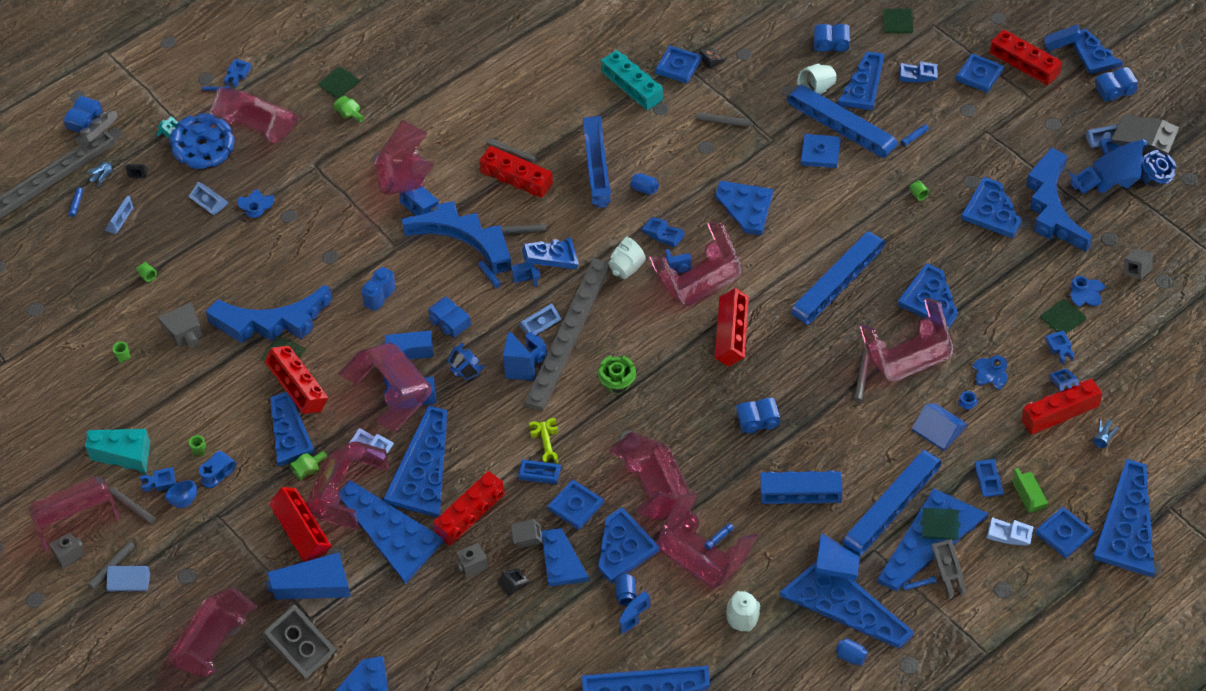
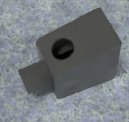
(182, 325)

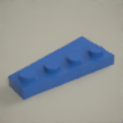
(864, 83)
(289, 430)

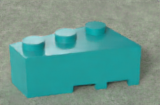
(119, 447)

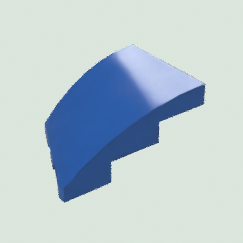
(1120, 166)
(836, 559)

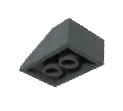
(1156, 132)
(298, 642)

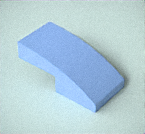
(377, 441)
(1014, 533)

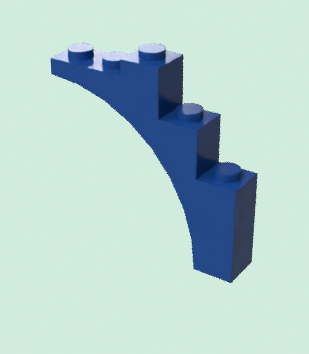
(596, 161)
(1052, 217)
(467, 228)
(270, 323)

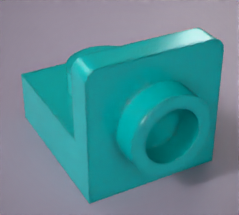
(167, 126)

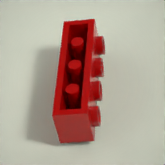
(1025, 57)
(516, 171)
(731, 327)
(296, 379)
(1061, 406)
(469, 508)
(299, 524)

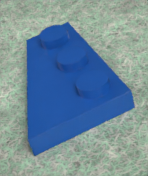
(1094, 55)
(551, 254)

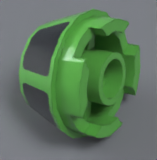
(617, 373)

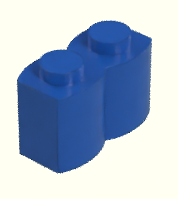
(831, 37)
(1116, 84)
(82, 114)
(378, 288)
(449, 317)
(758, 415)

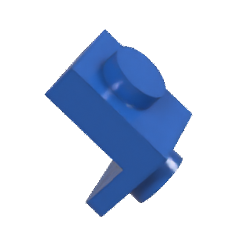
(1085, 180)
(679, 263)
(525, 272)
(536, 346)

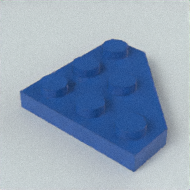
(746, 204)
(992, 209)
(929, 284)
(624, 546)
(367, 676)

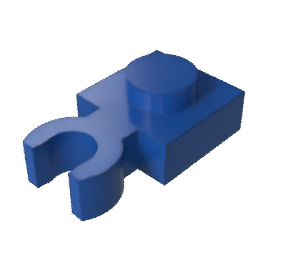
(237, 70)
(1059, 343)
(162, 480)

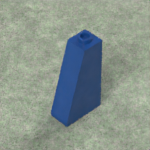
(310, 579)

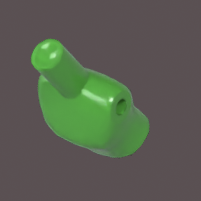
(348, 108)
(307, 465)

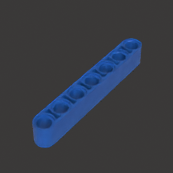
(842, 121)
(837, 278)
(892, 502)

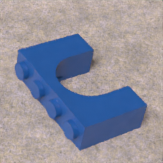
(415, 346)

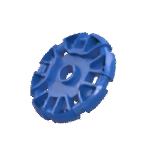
(201, 132)

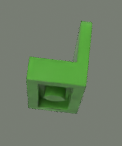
(1029, 491)

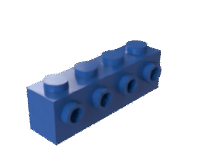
(801, 487)

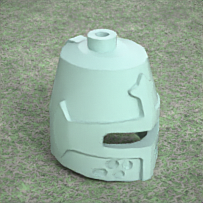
(820, 77)
(625, 261)
(742, 611)

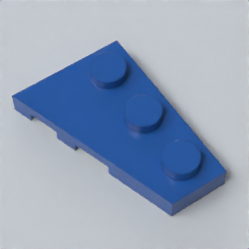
(561, 560)

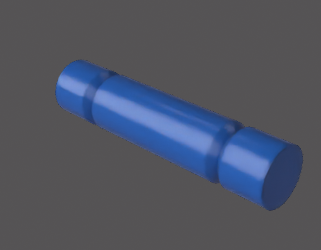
(914, 135)
(75, 203)
(488, 272)
(718, 536)

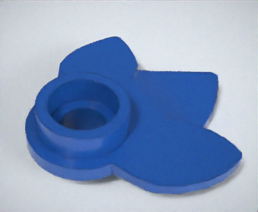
(255, 203)
(1086, 291)
(989, 373)

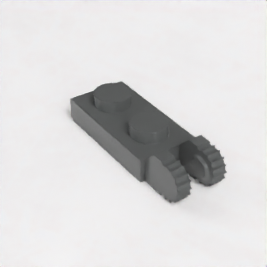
(97, 126)
(948, 566)

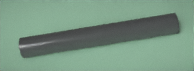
(723, 119)
(520, 154)
(524, 229)
(862, 377)
(132, 506)
(113, 562)

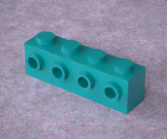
(632, 80)

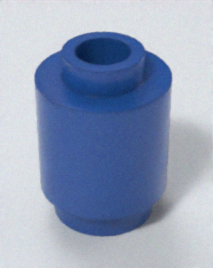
(644, 183)
(625, 589)
(851, 652)

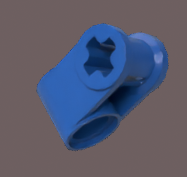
(218, 467)

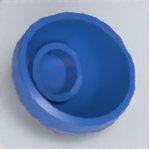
(181, 494)

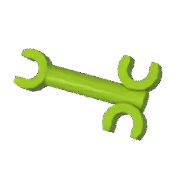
(544, 430)

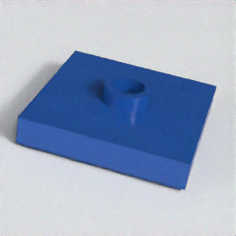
(678, 64)
(979, 73)
(820, 151)
(575, 504)
(1064, 532)

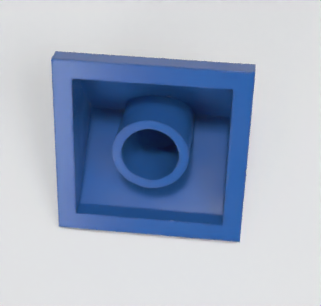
(517, 360)
(938, 426)

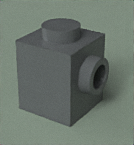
(1138, 263)
(526, 533)
(67, 549)
(471, 560)

